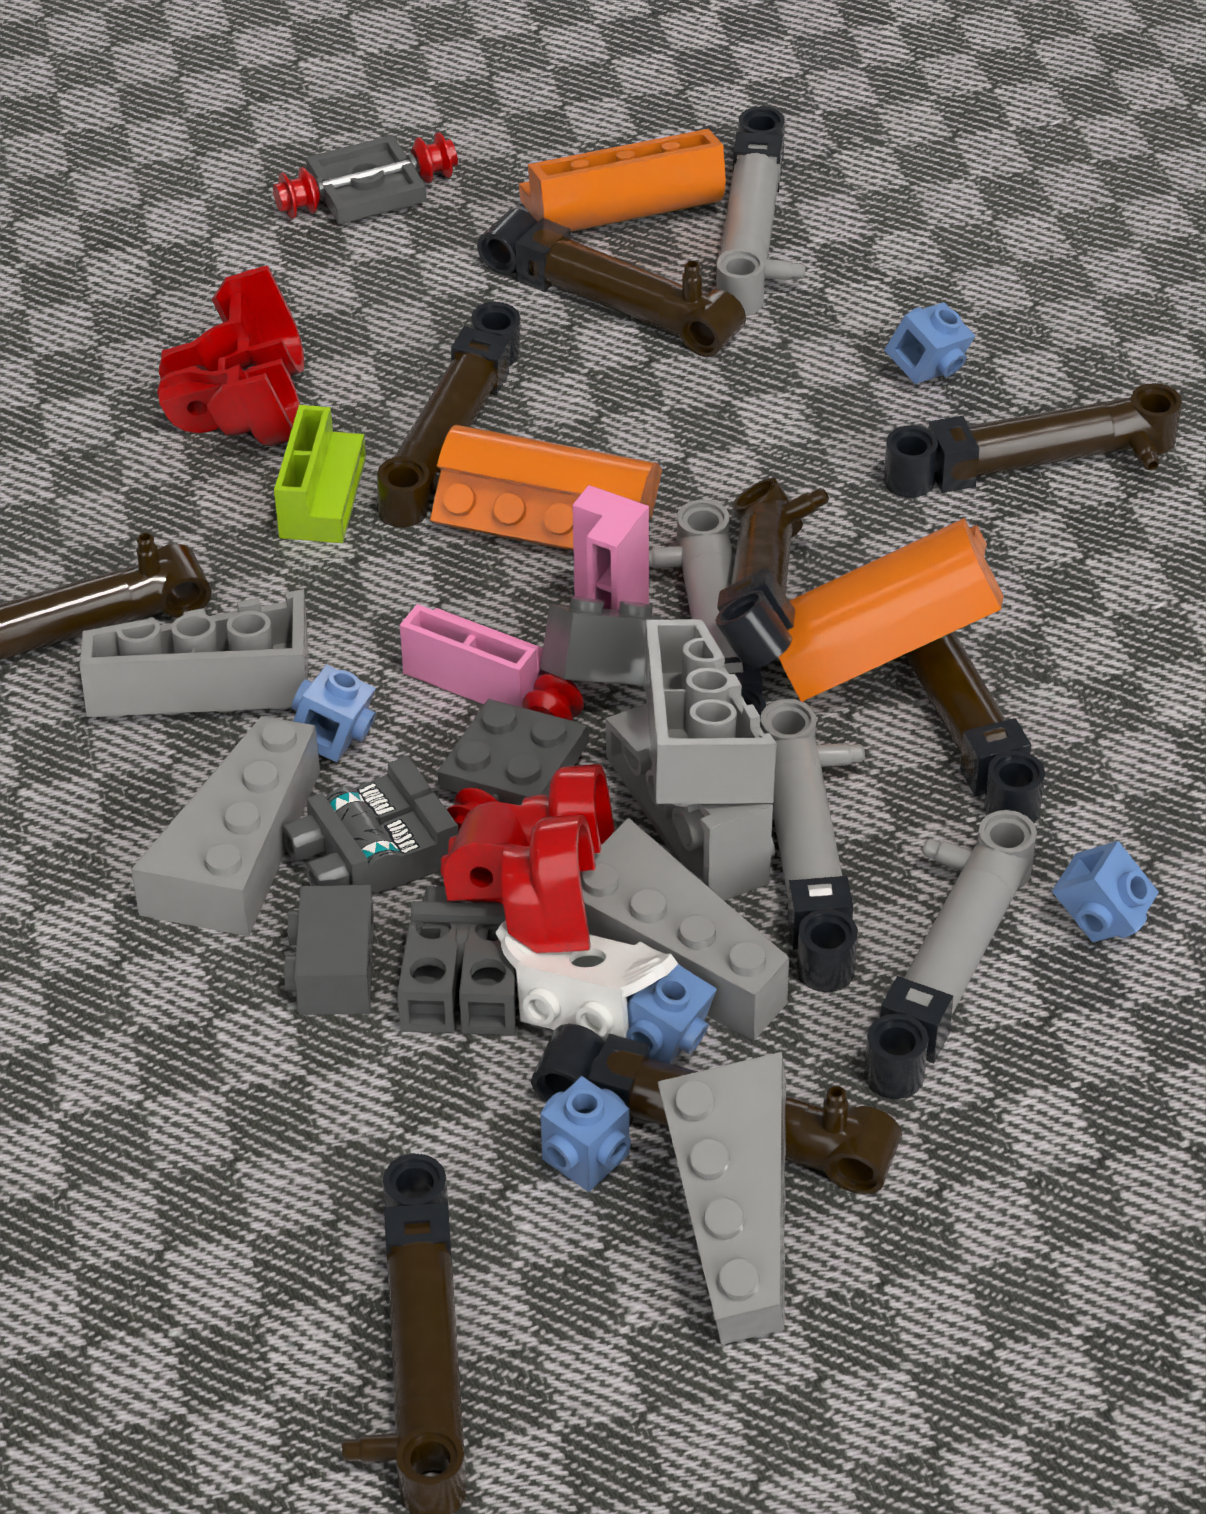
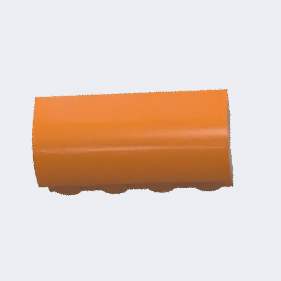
(627, 181)
(528, 485)
(889, 608)

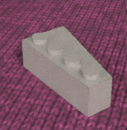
(198, 661)
(700, 728)
(229, 838)
(718, 843)
(656, 900)
(732, 1171)

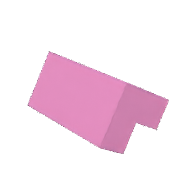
(610, 548)
(468, 657)

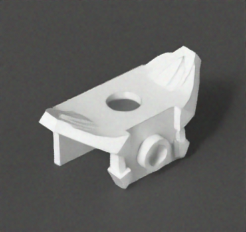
(583, 985)

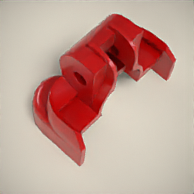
(205, 381)
(533, 858)

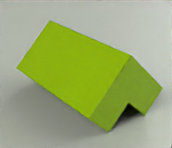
(318, 478)

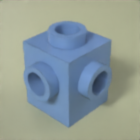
(930, 343)
(338, 709)
(1105, 892)
(670, 1023)
(585, 1132)

